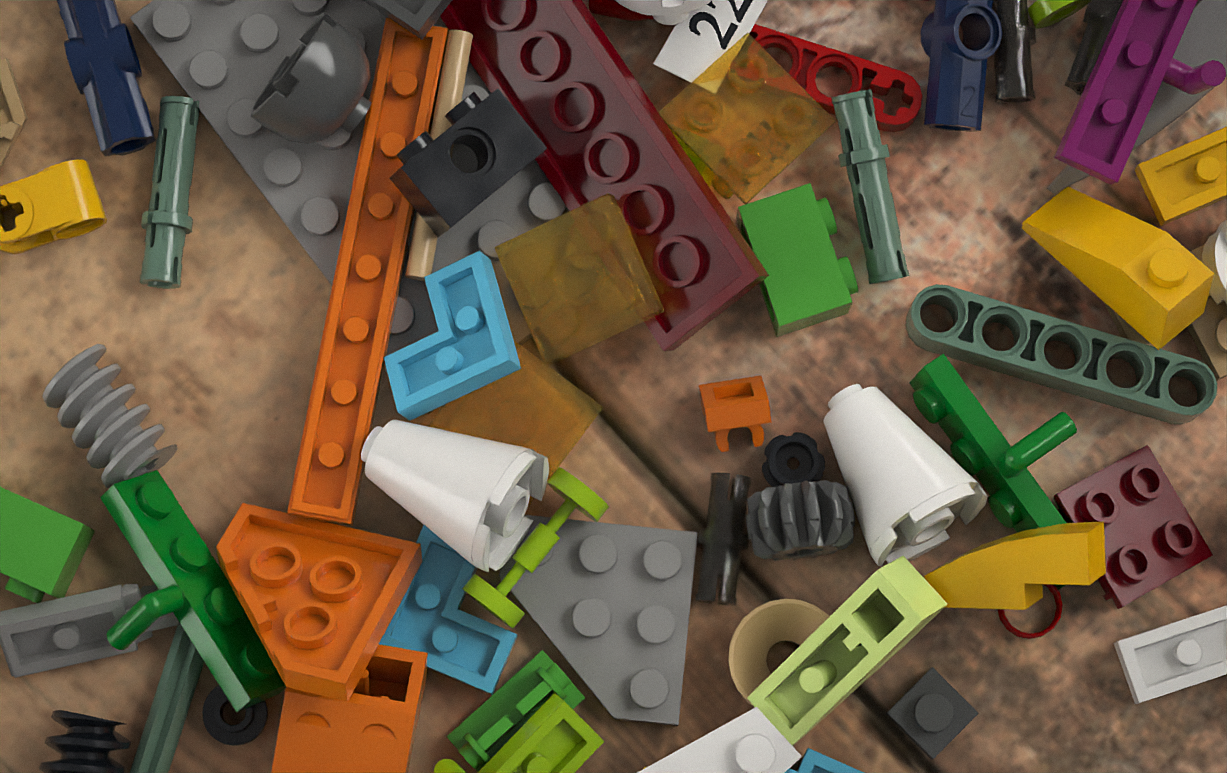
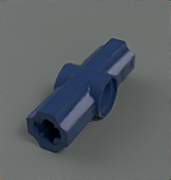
(958, 67)
(108, 74)

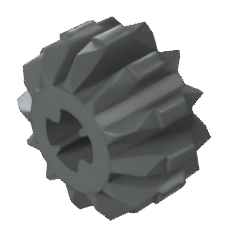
(800, 520)

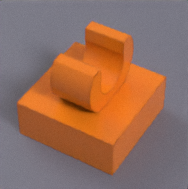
(735, 405)

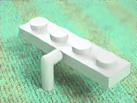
(1175, 655)

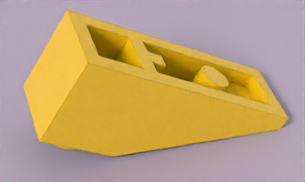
(1125, 263)

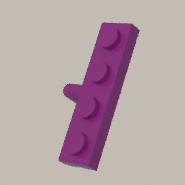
(1126, 82)

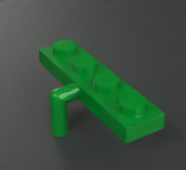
(985, 452)
(191, 588)

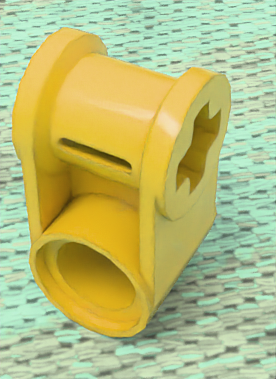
(51, 206)

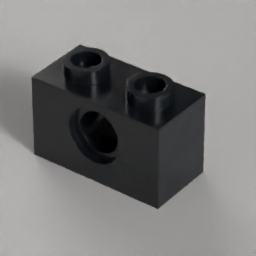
(502, 149)

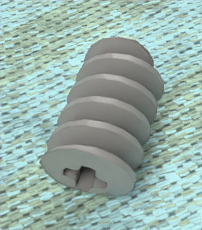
(103, 419)

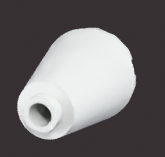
(897, 476)
(459, 486)

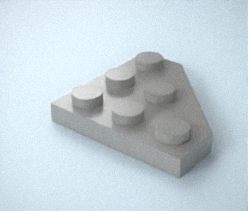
(617, 611)

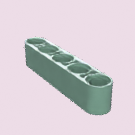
(1090, 348)

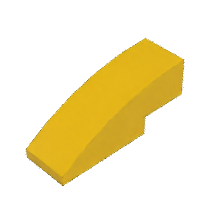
(1013, 568)

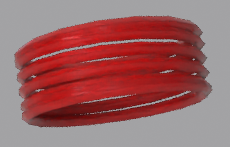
(1058, 601)

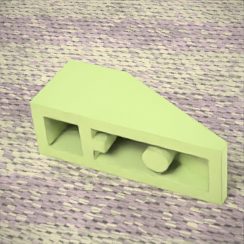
(847, 648)

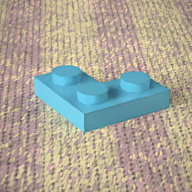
(468, 349)
(434, 624)

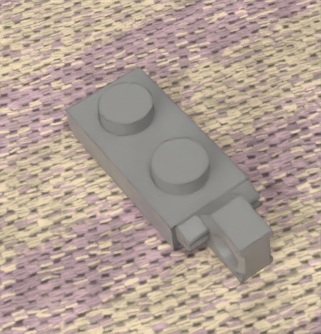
(70, 629)

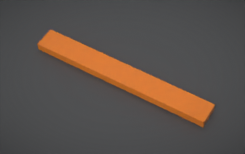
(366, 280)

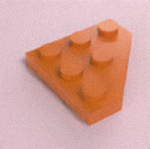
(316, 593)

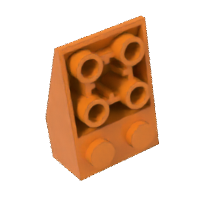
(357, 736)

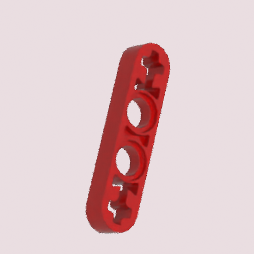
(811, 58)

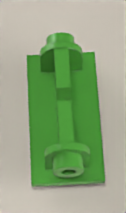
(510, 708)

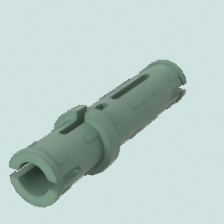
(870, 185)
(168, 210)

